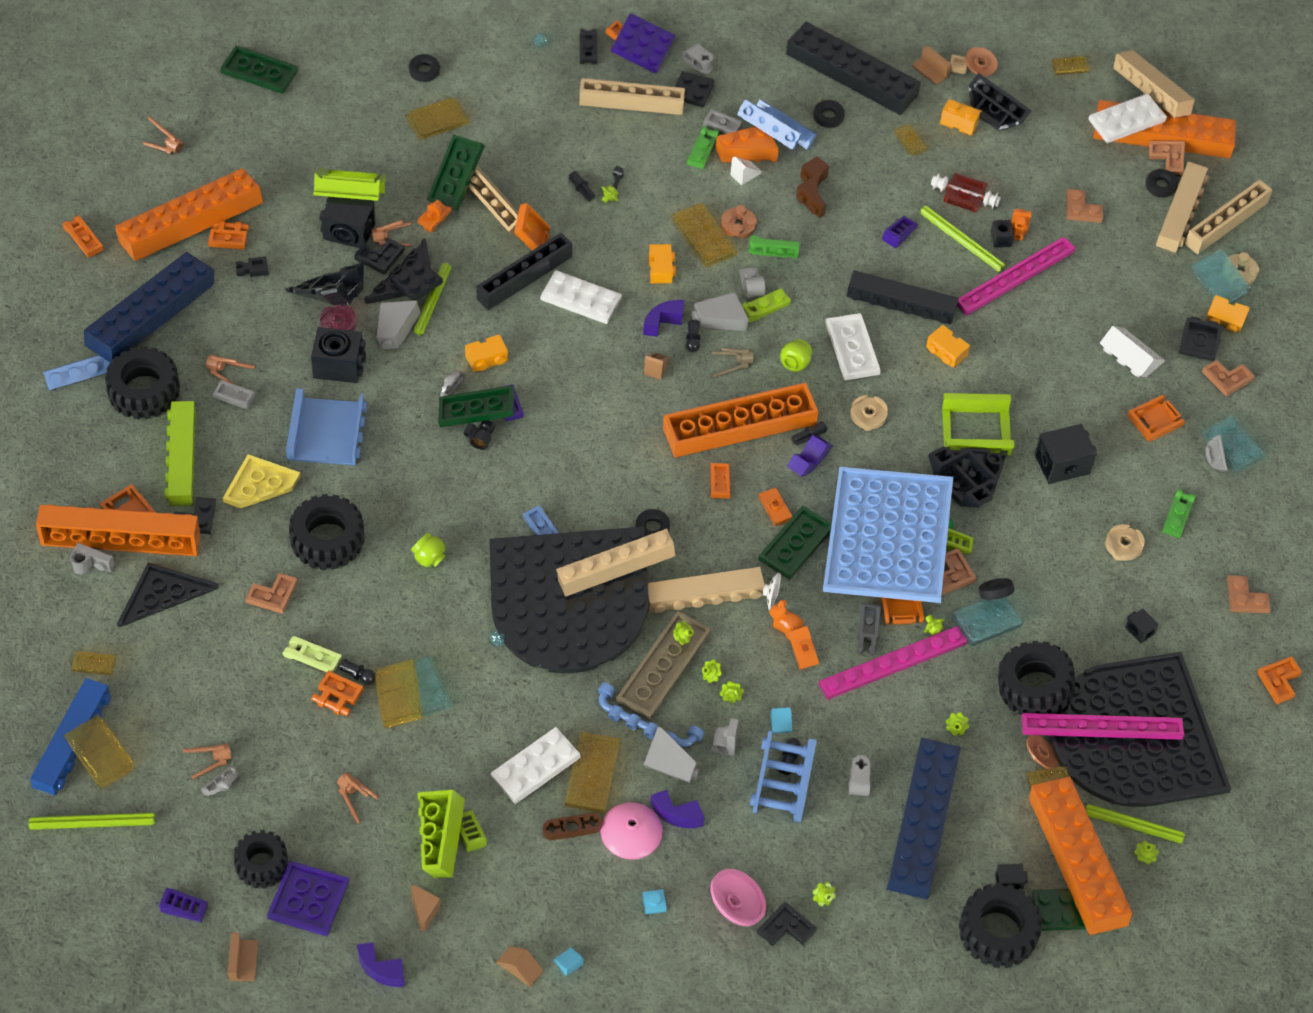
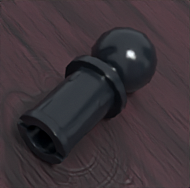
(693, 336)
(367, 676)
(790, 757)

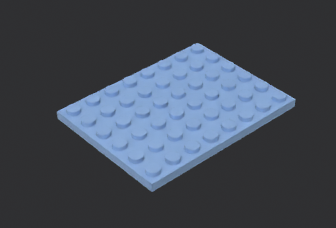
(889, 534)

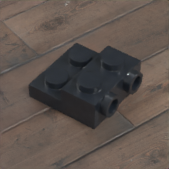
(1200, 338)

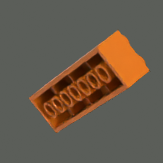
(1200, 132)
(188, 214)
(740, 420)
(108, 529)
(1080, 856)

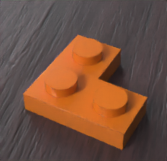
(1276, 678)

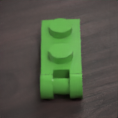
(703, 147)
(773, 247)
(1178, 514)

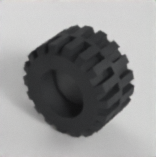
(264, 873)

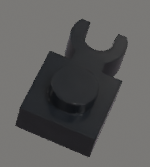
(255, 266)

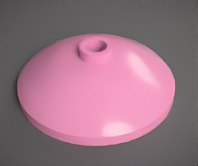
(628, 840)
(738, 897)

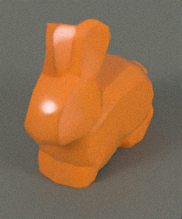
(784, 620)

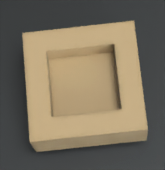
(958, 64)

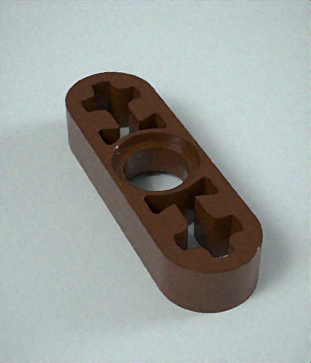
(588, 829)

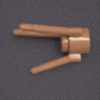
(173, 143)
(380, 233)
(217, 364)
(219, 752)
(349, 785)

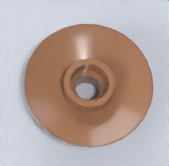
(981, 61)
(1041, 751)

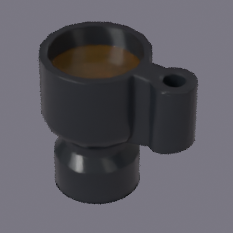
(480, 436)

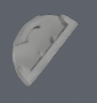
(452, 382)
(1215, 454)
(221, 782)

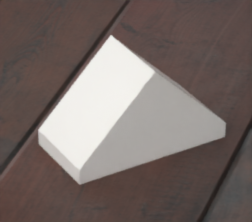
(743, 170)

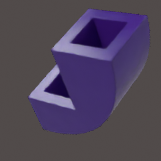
(666, 312)
(811, 456)
(684, 816)
(385, 972)

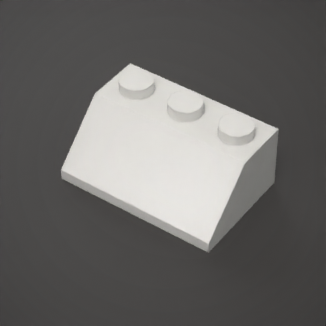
(1131, 351)

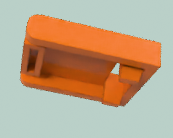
(531, 227)
(1158, 417)
(136, 502)
(901, 611)

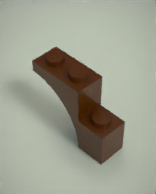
(807, 193)

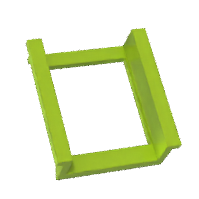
(349, 184)
(978, 404)

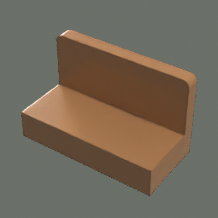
(933, 66)
(242, 959)

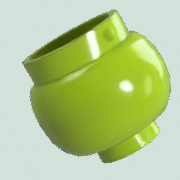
(796, 355)
(429, 550)

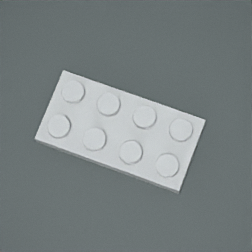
(1127, 118)
(581, 297)
(852, 346)
(535, 765)

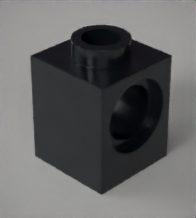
(1002, 233)
(1141, 625)
(1011, 874)

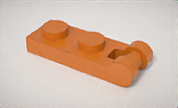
(83, 236)

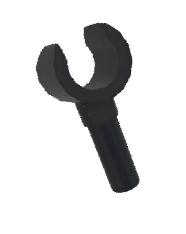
(618, 172)

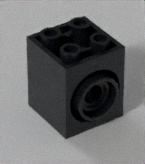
(348, 221)
(338, 355)
(1065, 453)

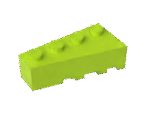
(440, 830)

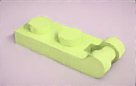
(312, 655)

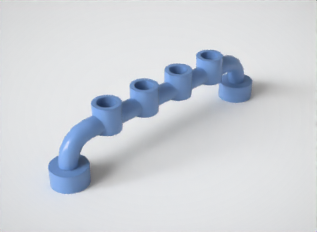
(634, 721)

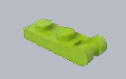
(766, 305)

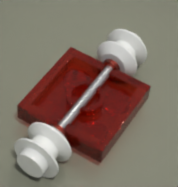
(965, 192)

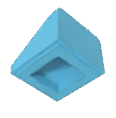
(781, 720)
(569, 961)

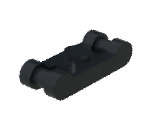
(588, 47)

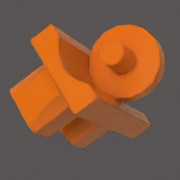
(434, 215)
(1020, 223)

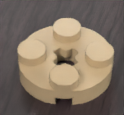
(1249, 265)
(866, 421)
(1124, 552)

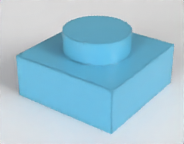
(654, 901)

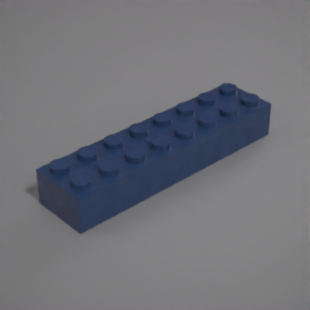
(149, 307)
(924, 818)

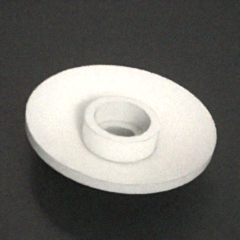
(772, 590)

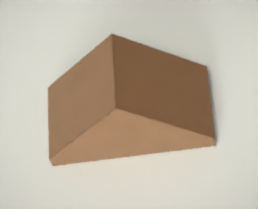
(656, 365)
(425, 906)
(520, 964)

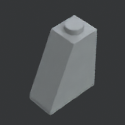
(721, 313)
(396, 322)
(670, 759)

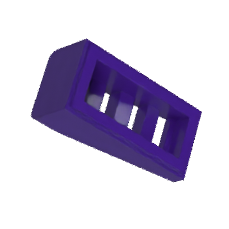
(896, 236)
(178, 896)

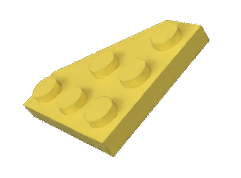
(259, 481)

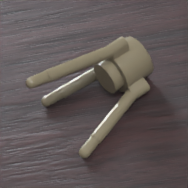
(743, 356)

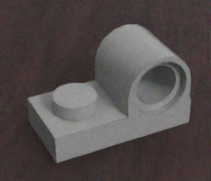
(752, 283)
(90, 558)
(726, 738)

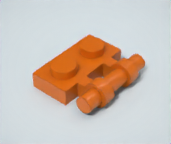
(228, 235)
(339, 688)

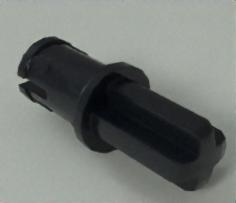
(581, 185)
(806, 434)

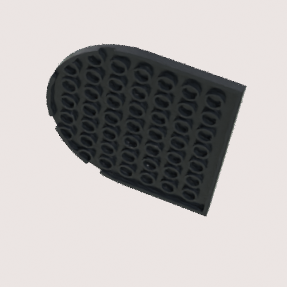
(559, 630)
(1142, 769)

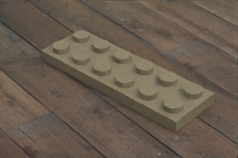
(661, 668)

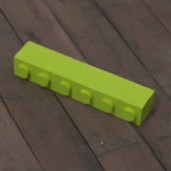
(181, 453)

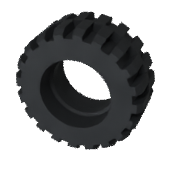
(142, 401)
(326, 511)
(1036, 658)
(993, 948)

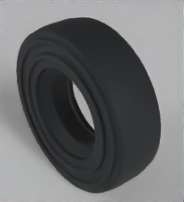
(424, 59)
(829, 122)
(1159, 191)
(653, 514)
(996, 589)

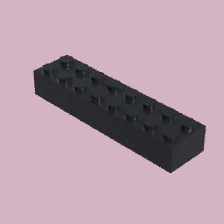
(853, 68)

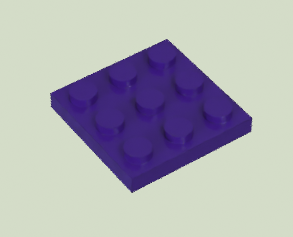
(642, 43)
(308, 898)

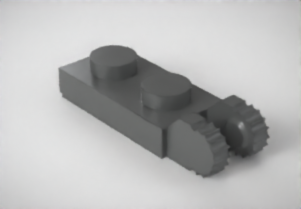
(868, 626)

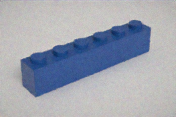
(59, 755)

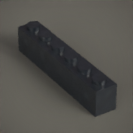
(524, 271)
(902, 297)

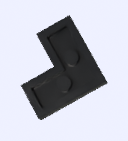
(381, 259)
(205, 511)
(786, 920)

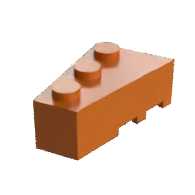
(748, 145)

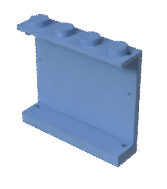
(325, 430)

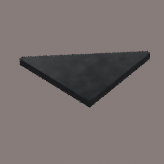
(386, 289)
(162, 589)

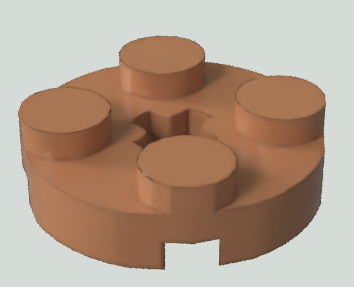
(735, 214)

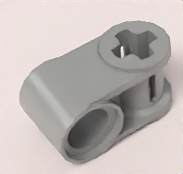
(699, 59)
(860, 778)

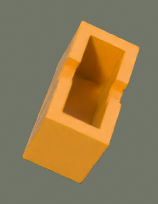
(960, 117)
(661, 263)
(1227, 314)
(947, 347)
(486, 354)

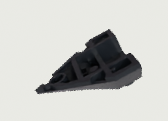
(334, 287)
(973, 473)

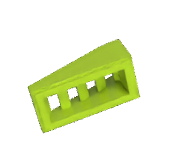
(951, 545)
(475, 843)

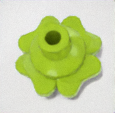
(610, 193)
(934, 625)
(683, 632)
(711, 671)
(731, 692)
(957, 723)
(1146, 852)
(824, 894)

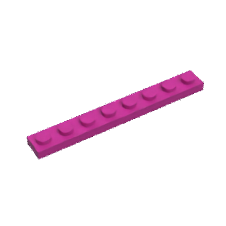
(1015, 276)
(892, 662)
(1102, 726)

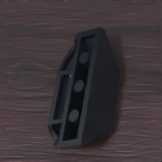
(995, 104)

